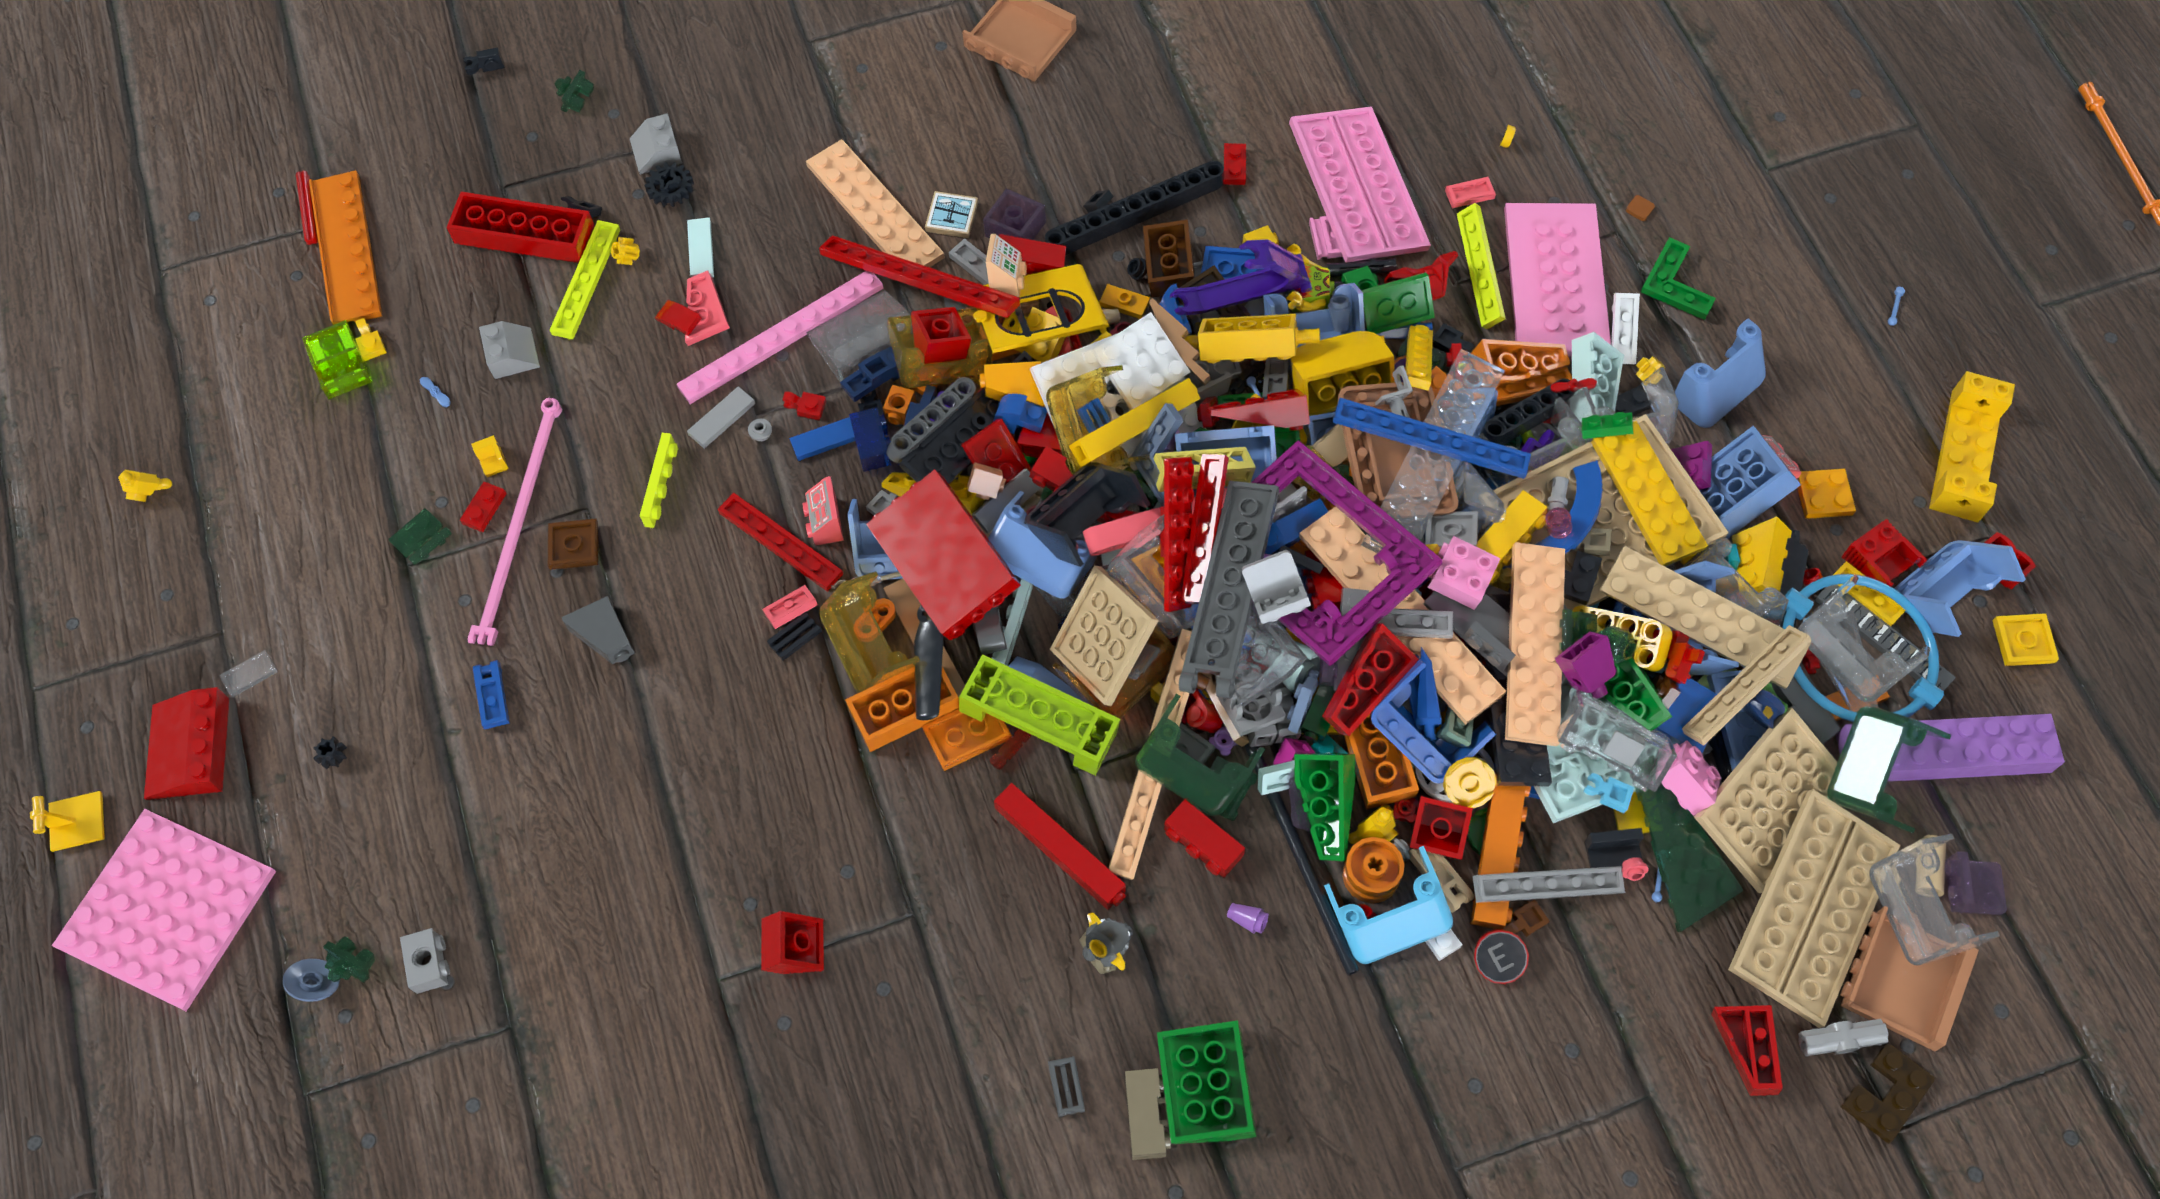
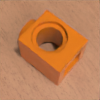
(898, 397)

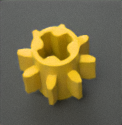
(625, 251)
(1648, 367)

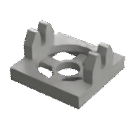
(1246, 726)

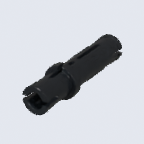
(1375, 266)

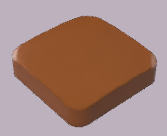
(1640, 208)

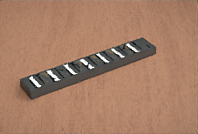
(1886, 638)

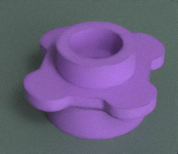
(1224, 748)

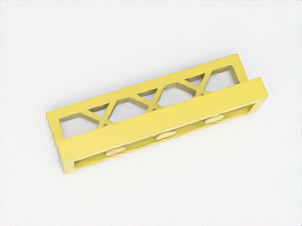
(1236, 470)

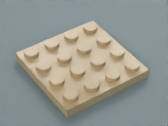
(1103, 635)

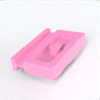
(1324, 238)

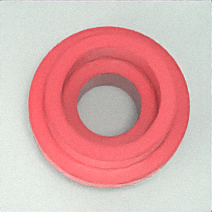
(1634, 869)

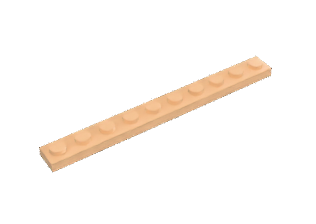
(1146, 790)

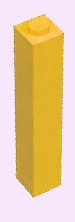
(1132, 423)

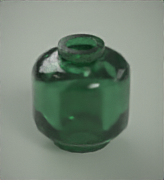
(1621, 643)

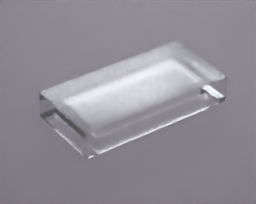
(248, 673)

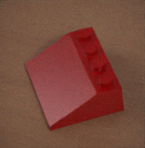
(187, 744)

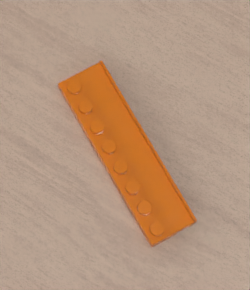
(345, 248)

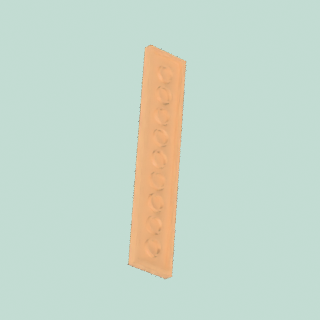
(1457, 673)

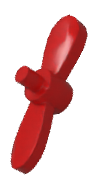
(1574, 385)

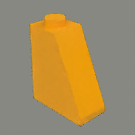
(1010, 379)

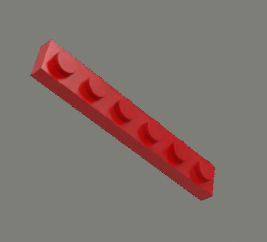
(1204, 524)
(780, 542)

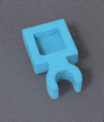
(1612, 792)

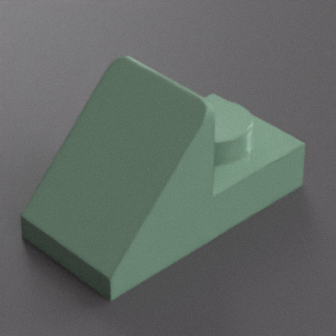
(1455, 731)

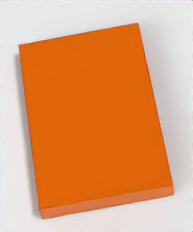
(961, 737)

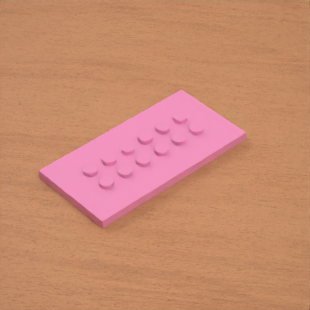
(1359, 184)
(1556, 272)

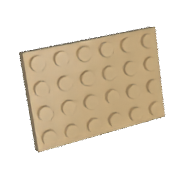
(1765, 794)

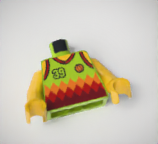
(1319, 296)

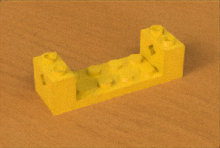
(1969, 447)

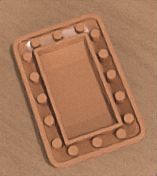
(1378, 459)

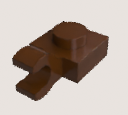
(1528, 919)

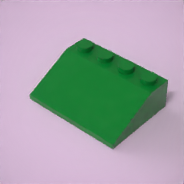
(1206, 1084)

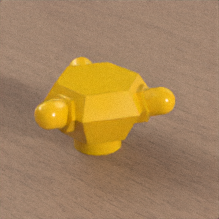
(140, 484)
(1377, 824)

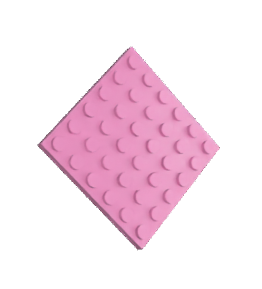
(164, 909)

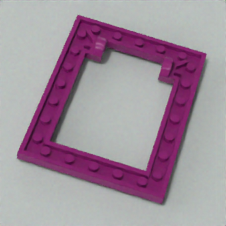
(1403, 554)

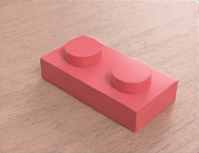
(790, 607)

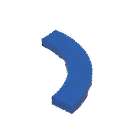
(1584, 509)

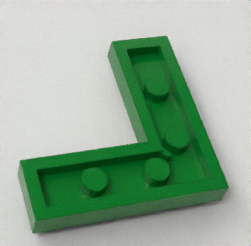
(1663, 287)

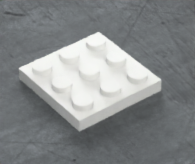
(1147, 361)

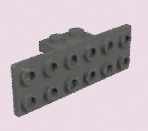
(1483, 628)

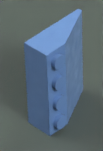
(1746, 481)

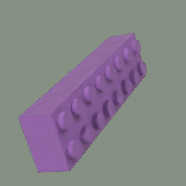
(1979, 748)

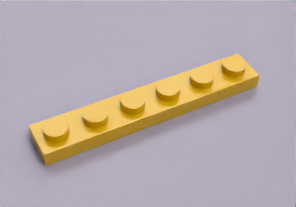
(1419, 356)

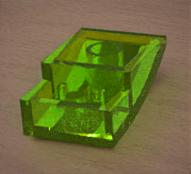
(337, 360)

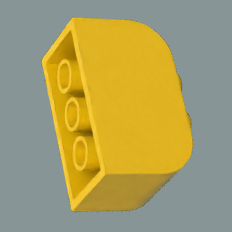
(1337, 363)

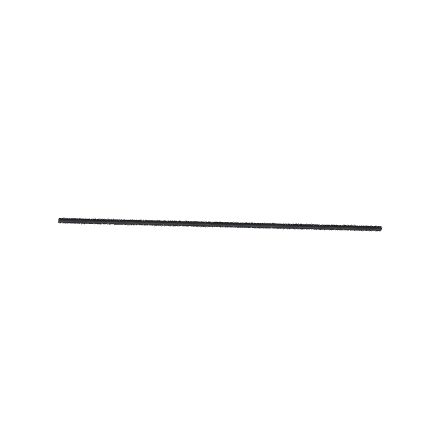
(1305, 866)

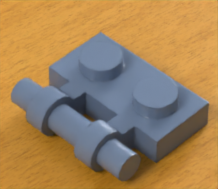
(1304, 696)

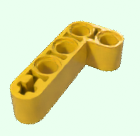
(1642, 635)

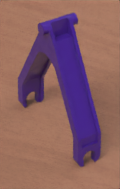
(1281, 274)

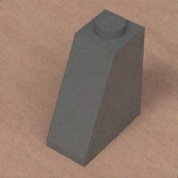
(600, 630)

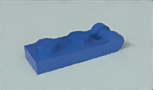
(491, 695)

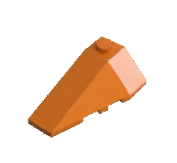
(1522, 359)

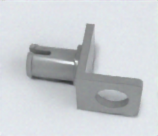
(1395, 399)

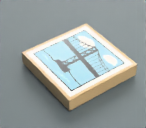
(951, 214)

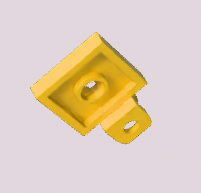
(1036, 321)

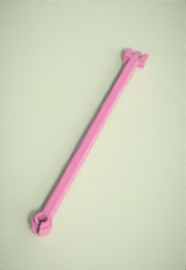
(485, 628)

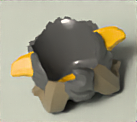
(1105, 943)

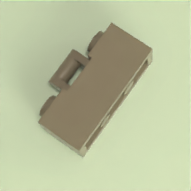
(1146, 1129)

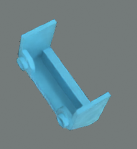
(1400, 927)

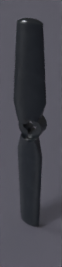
(928, 671)

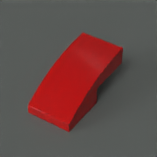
(678, 316)

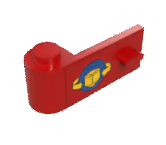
(1203, 713)

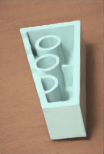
(1601, 361)

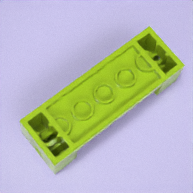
(1040, 712)

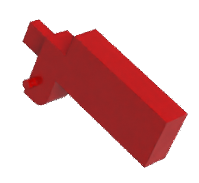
(1679, 657)

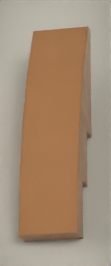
(1177, 333)

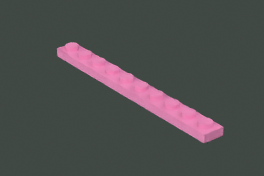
(779, 336)

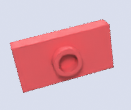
(1470, 192)

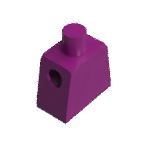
(1588, 664)

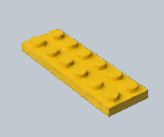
(1650, 496)

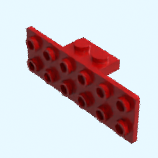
(1177, 528)

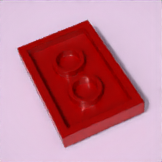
(997, 449)

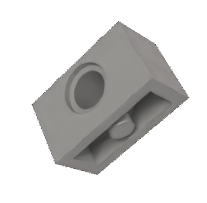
(414, 950)

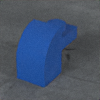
(1018, 411)

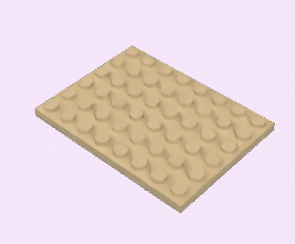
(1613, 510)

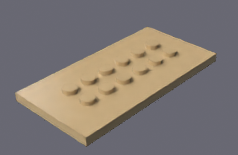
(1813, 909)

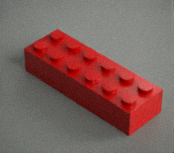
(520, 227)

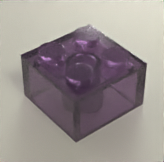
(1015, 216)

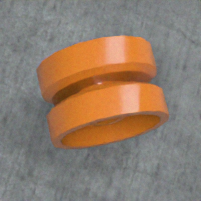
(1373, 870)

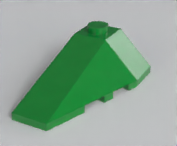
(1636, 695)
(1327, 795)

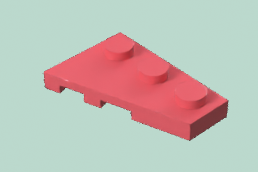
(704, 300)

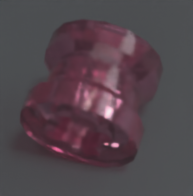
(1560, 517)

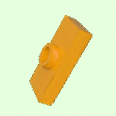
(1125, 301)

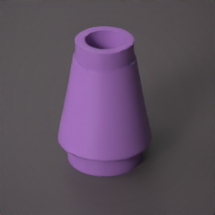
(1249, 917)

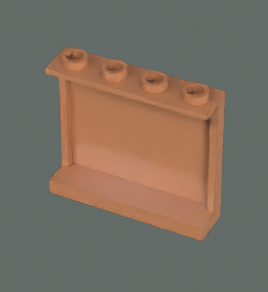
(1022, 35)
(1906, 997)

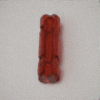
(1009, 749)

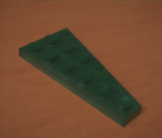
(1686, 859)

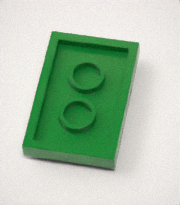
(1398, 304)

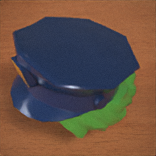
(1765, 707)

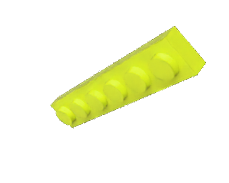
(1481, 266)
(585, 280)

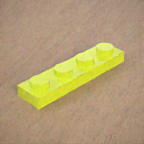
(657, 483)

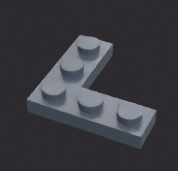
(1155, 441)

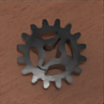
(669, 184)

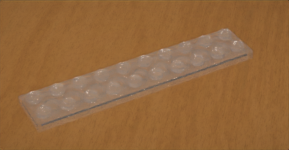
(1425, 473)

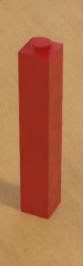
(1060, 847)

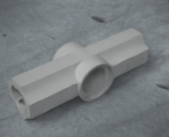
(1843, 1037)

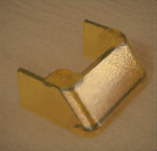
(1066, 399)
(858, 636)

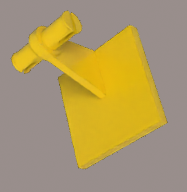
(70, 820)

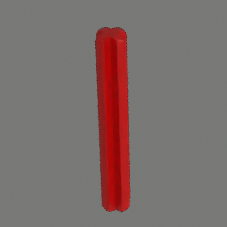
(306, 208)

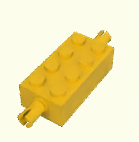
(1250, 338)

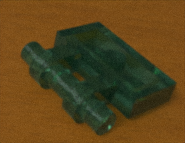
(416, 533)
(1575, 626)

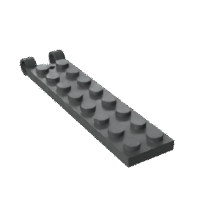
(1225, 597)

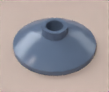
(309, 980)

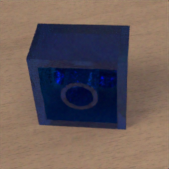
(870, 438)

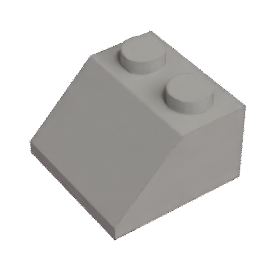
(655, 144)
(508, 348)

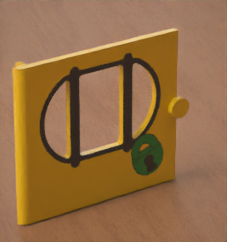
(1064, 281)

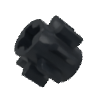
(330, 752)

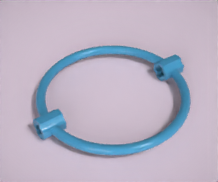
(1923, 691)

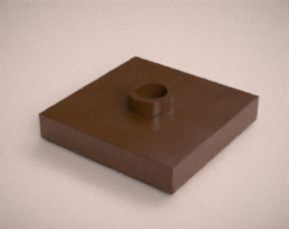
(572, 544)

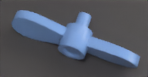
(443, 400)

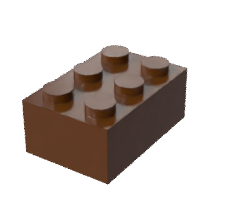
(1168, 255)

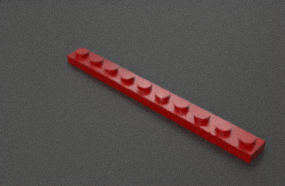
(920, 276)

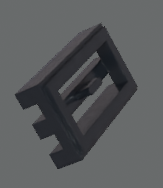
(793, 636)

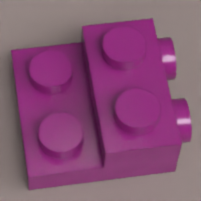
(1697, 462)

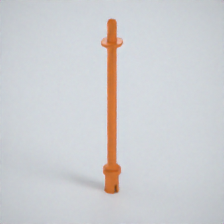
(2095, 103)

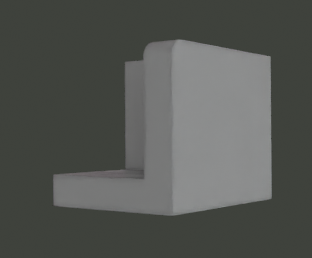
(1624, 748)

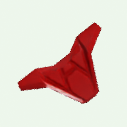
(1437, 274)

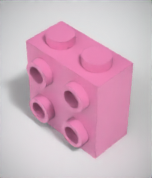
(1463, 572)
(1692, 779)

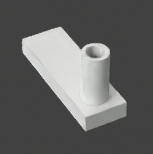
(1625, 325)

